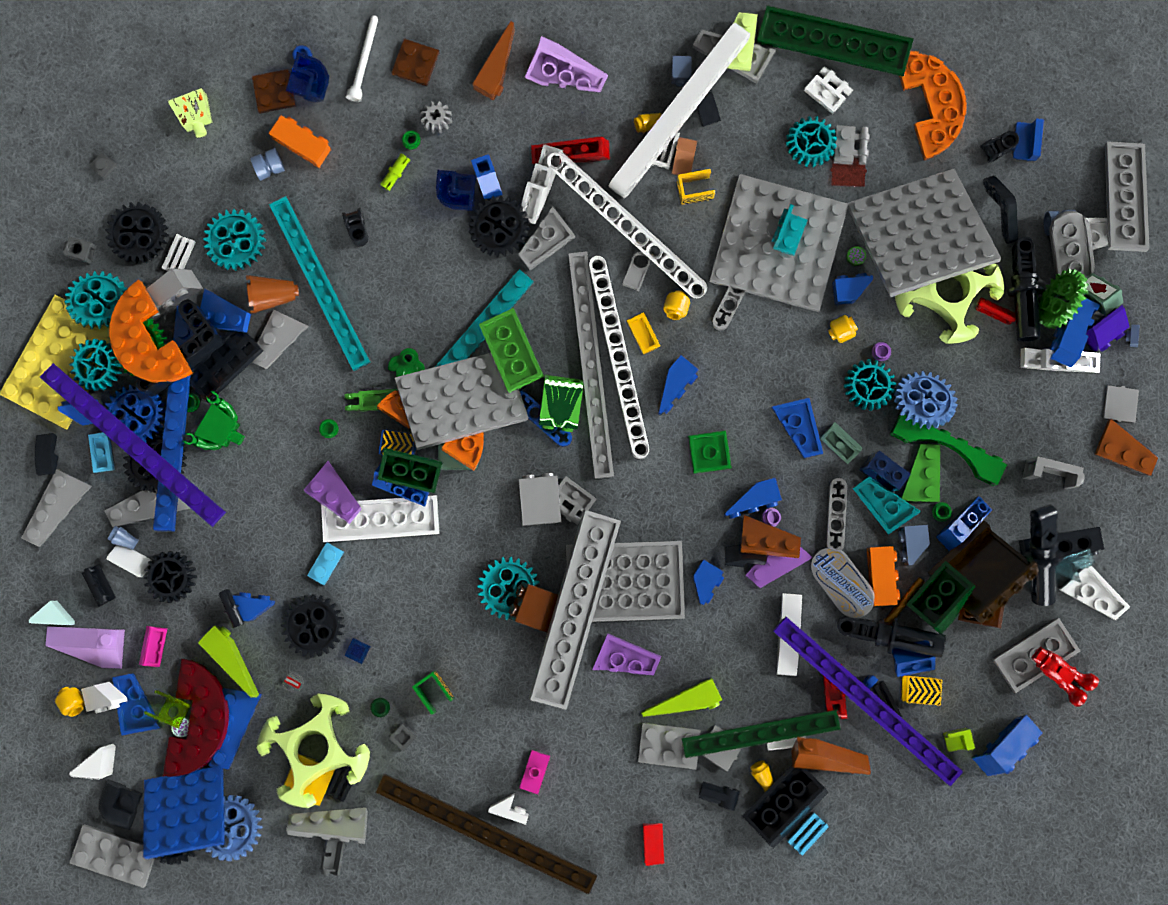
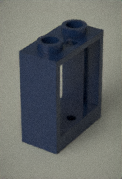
(891, 474)

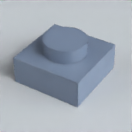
(1133, 335)

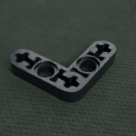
(1008, 207)

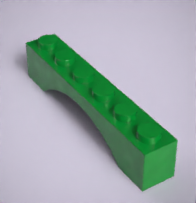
(984, 467)

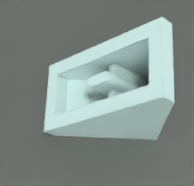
(52, 614)

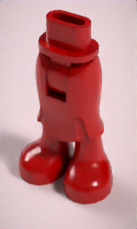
(1063, 674)

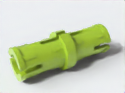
(395, 172)

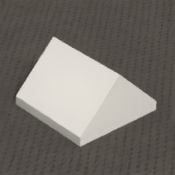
(97, 765)

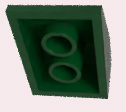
(941, 597)

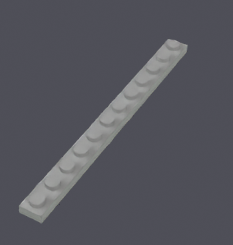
(591, 365)

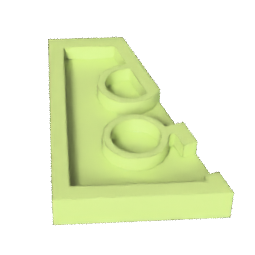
(744, 57)

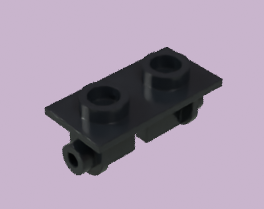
(98, 585)

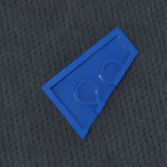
(223, 313)
(800, 425)
(131, 711)

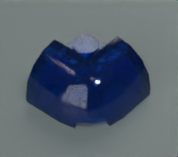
(308, 78)
(456, 190)

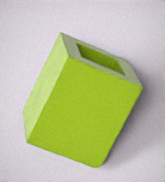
(959, 740)

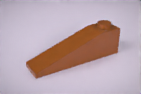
(492, 74)
(820, 755)

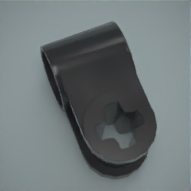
(996, 147)
(356, 224)

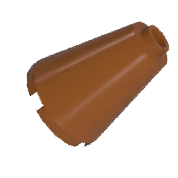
(269, 292)

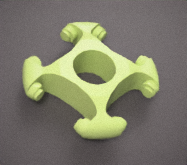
(954, 312)
(290, 743)

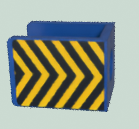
(397, 441)

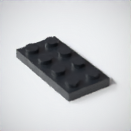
(224, 364)

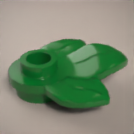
(405, 367)

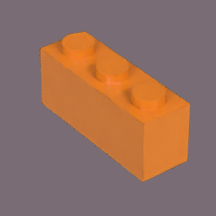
(300, 140)
(883, 575)

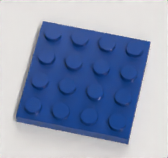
(183, 812)

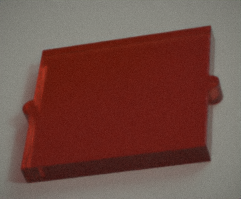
(848, 174)

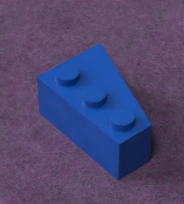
(1072, 337)

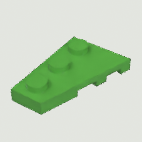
(924, 480)

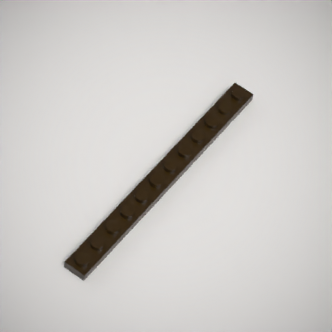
(486, 833)

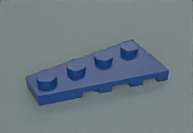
(241, 710)

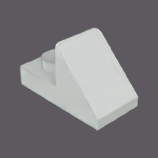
(504, 809)

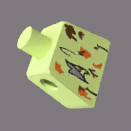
(192, 111)

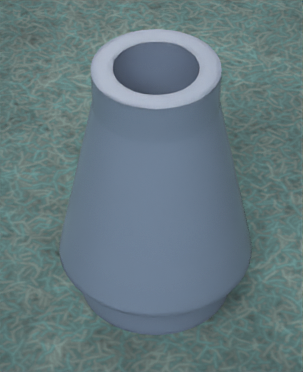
(123, 538)

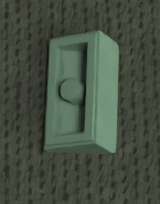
(841, 443)

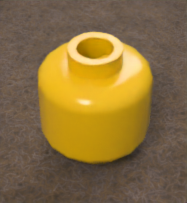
(676, 305)
(843, 329)
(70, 701)

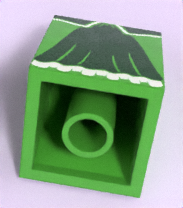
(561, 403)

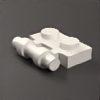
(825, 93)

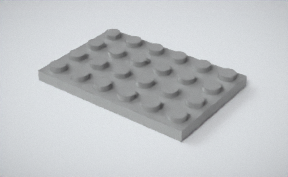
(458, 401)
(642, 582)

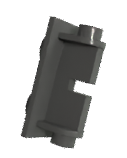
(332, 862)

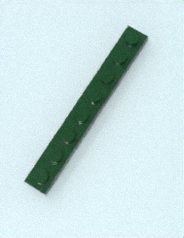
(761, 734)

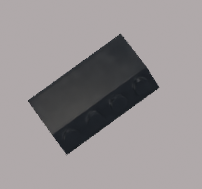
(785, 804)

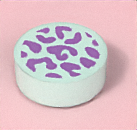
(182, 730)

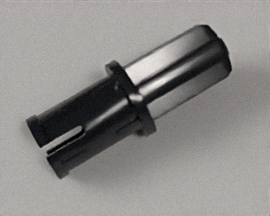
(231, 608)

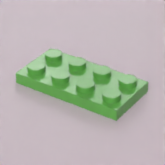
(511, 350)

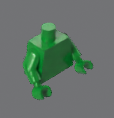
(217, 427)

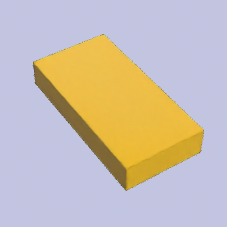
(643, 333)

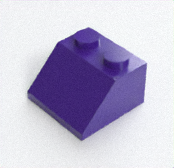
(1107, 329)

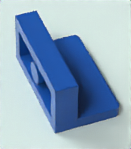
(1029, 140)
(912, 662)

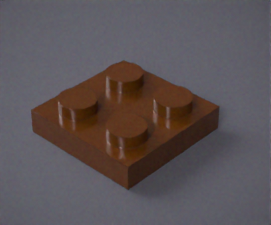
(415, 62)
(271, 91)

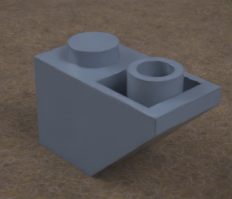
(914, 542)

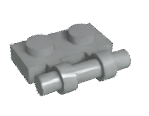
(846, 138)
(577, 497)

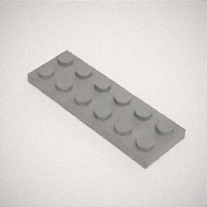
(1126, 197)

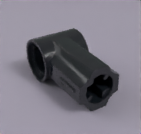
(722, 796)

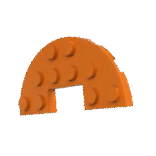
(943, 98)
(134, 345)
(465, 450)

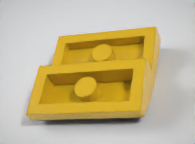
(318, 786)

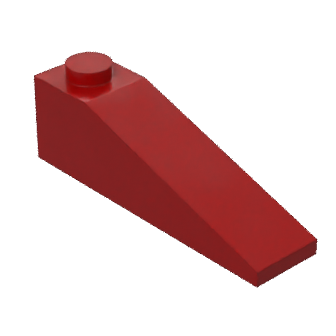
(578, 150)

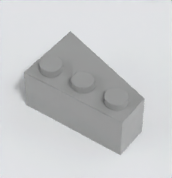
(173, 289)

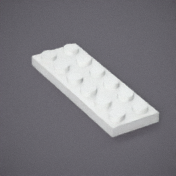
(383, 520)

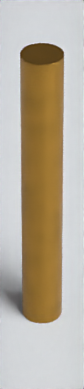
(904, 600)

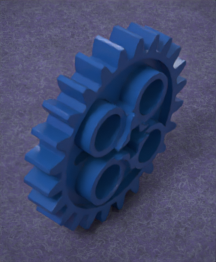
(141, 406)

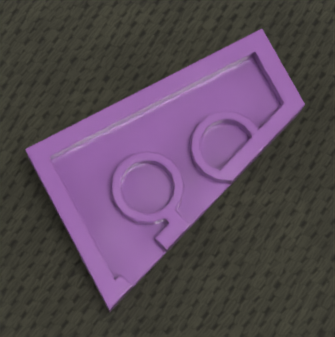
(333, 494)
(775, 567)
(625, 657)

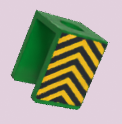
(422, 696)

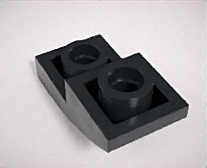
(708, 110)
(45, 458)
(734, 557)

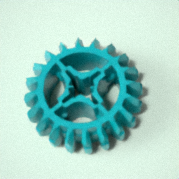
(817, 145)
(874, 369)
(89, 380)

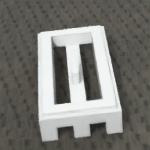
(661, 163)
(184, 240)

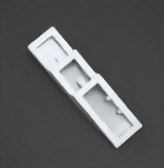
(540, 185)
(1041, 360)
(787, 657)

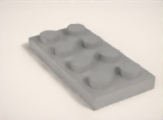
(1017, 662)
(111, 856)

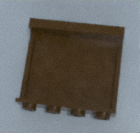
(992, 567)

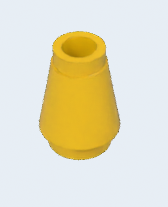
(646, 121)
(762, 774)

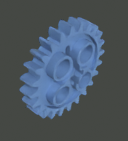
(927, 395)
(237, 843)

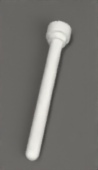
(354, 92)

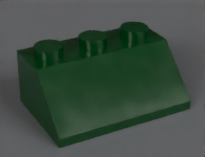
(409, 470)

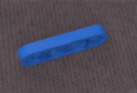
(536, 421)

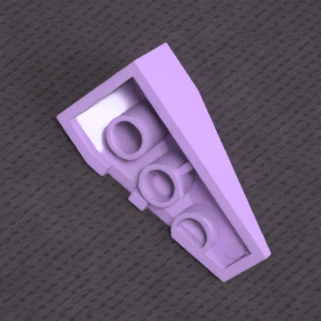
(560, 66)
(91, 645)

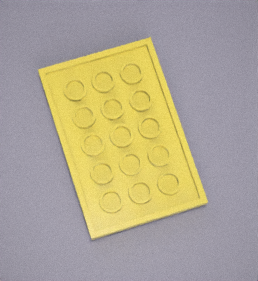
(49, 344)

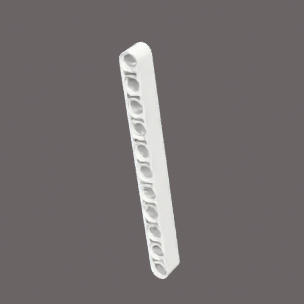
(679, 110)
(617, 222)
(614, 348)

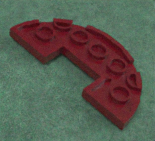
(207, 720)

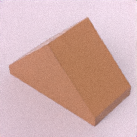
(684, 156)

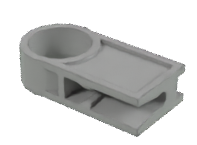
(635, 275)

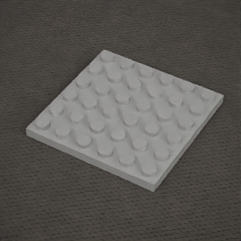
(923, 232)
(746, 251)

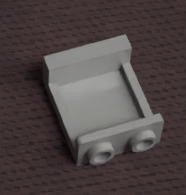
(1035, 466)
(540, 499)

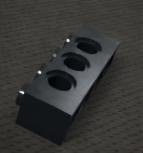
(1091, 538)

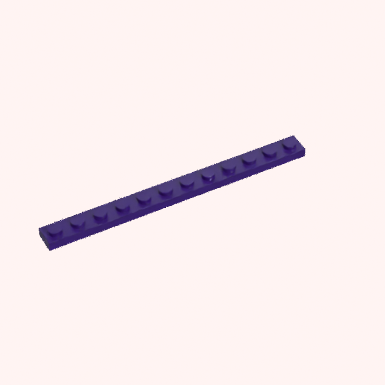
(133, 445)
(867, 701)

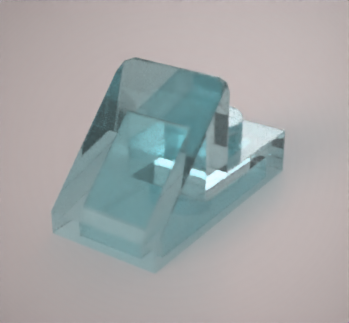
(1071, 563)

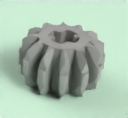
(432, 112)

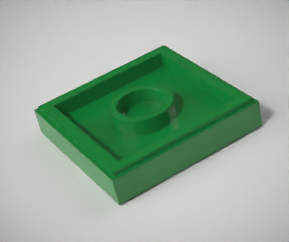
(709, 452)

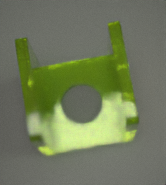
(164, 713)

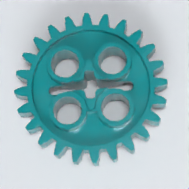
(231, 223)
(85, 312)
(494, 578)

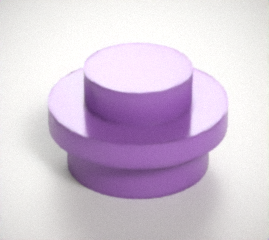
(881, 351)
(771, 517)

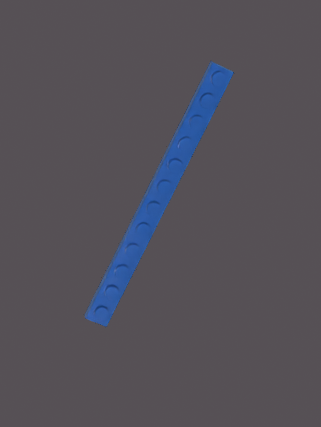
(173, 435)

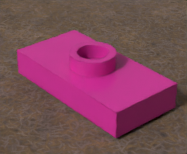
(153, 646)
(534, 772)

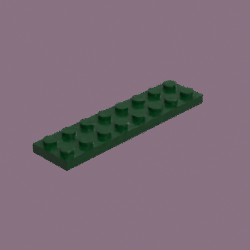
(835, 40)

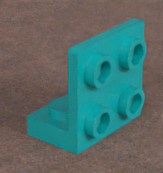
(789, 234)

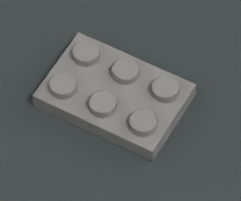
(664, 745)

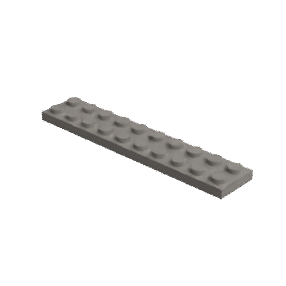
(574, 610)

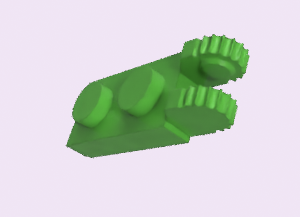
(367, 399)

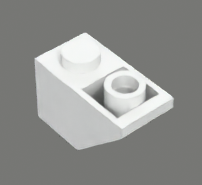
(102, 697)

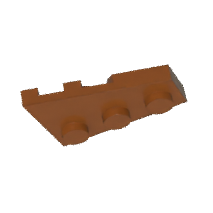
(1124, 449)
(768, 540)

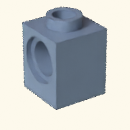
(681, 70)

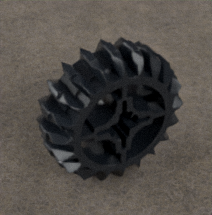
(153, 581)

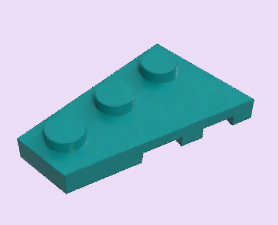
(885, 505)

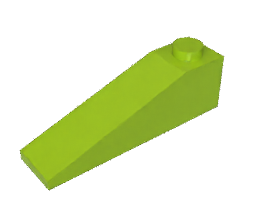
(226, 654)
(694, 698)

